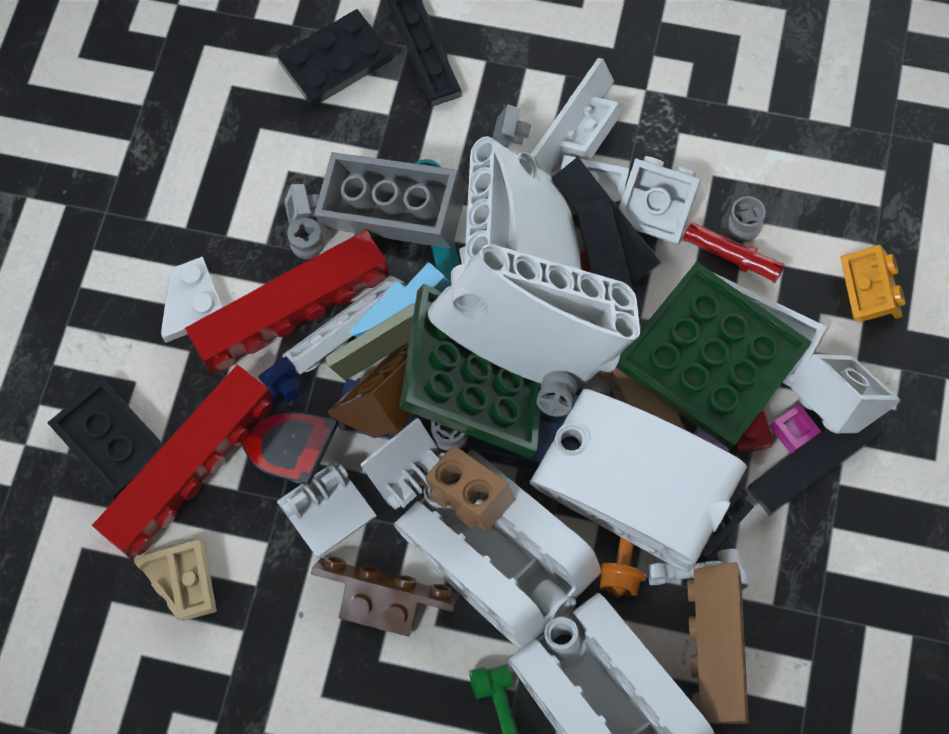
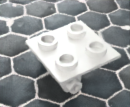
(403, 464)
(326, 509)

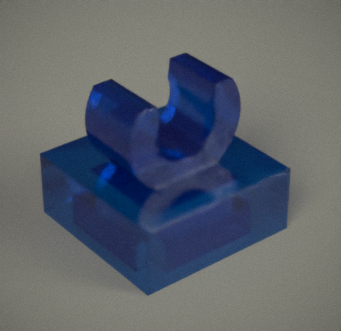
(281, 379)

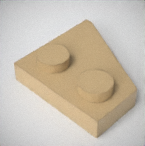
(181, 578)

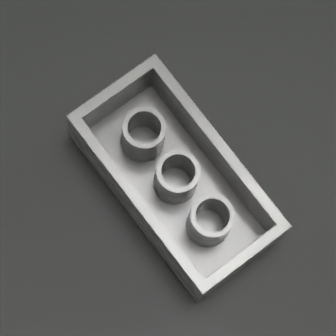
(392, 199)

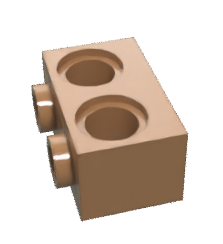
(474, 483)

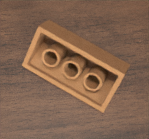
(720, 644)

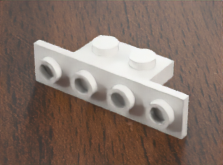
(581, 122)

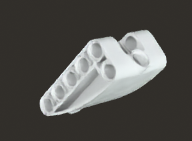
(517, 207)
(537, 315)
(640, 478)
(514, 573)
(603, 678)

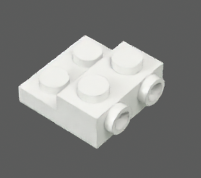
(659, 198)

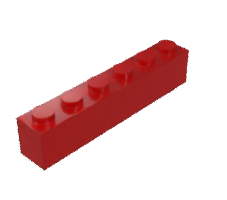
(288, 301)
(184, 463)

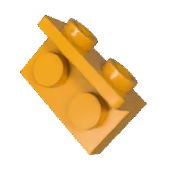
(872, 284)

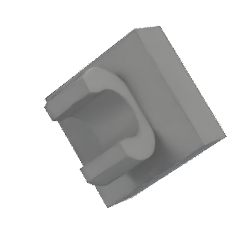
(509, 129)
(299, 204)

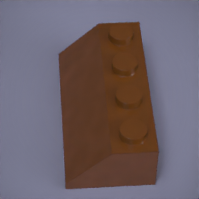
(375, 400)

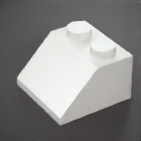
(842, 393)

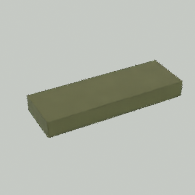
(372, 344)

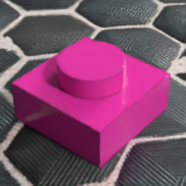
(794, 428)

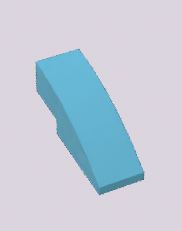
(400, 297)

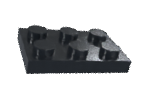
(334, 57)
(106, 436)

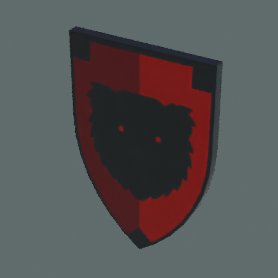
(289, 445)

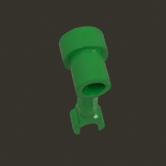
(493, 683)

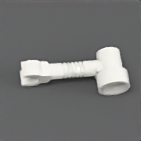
(663, 573)

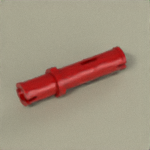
(734, 252)

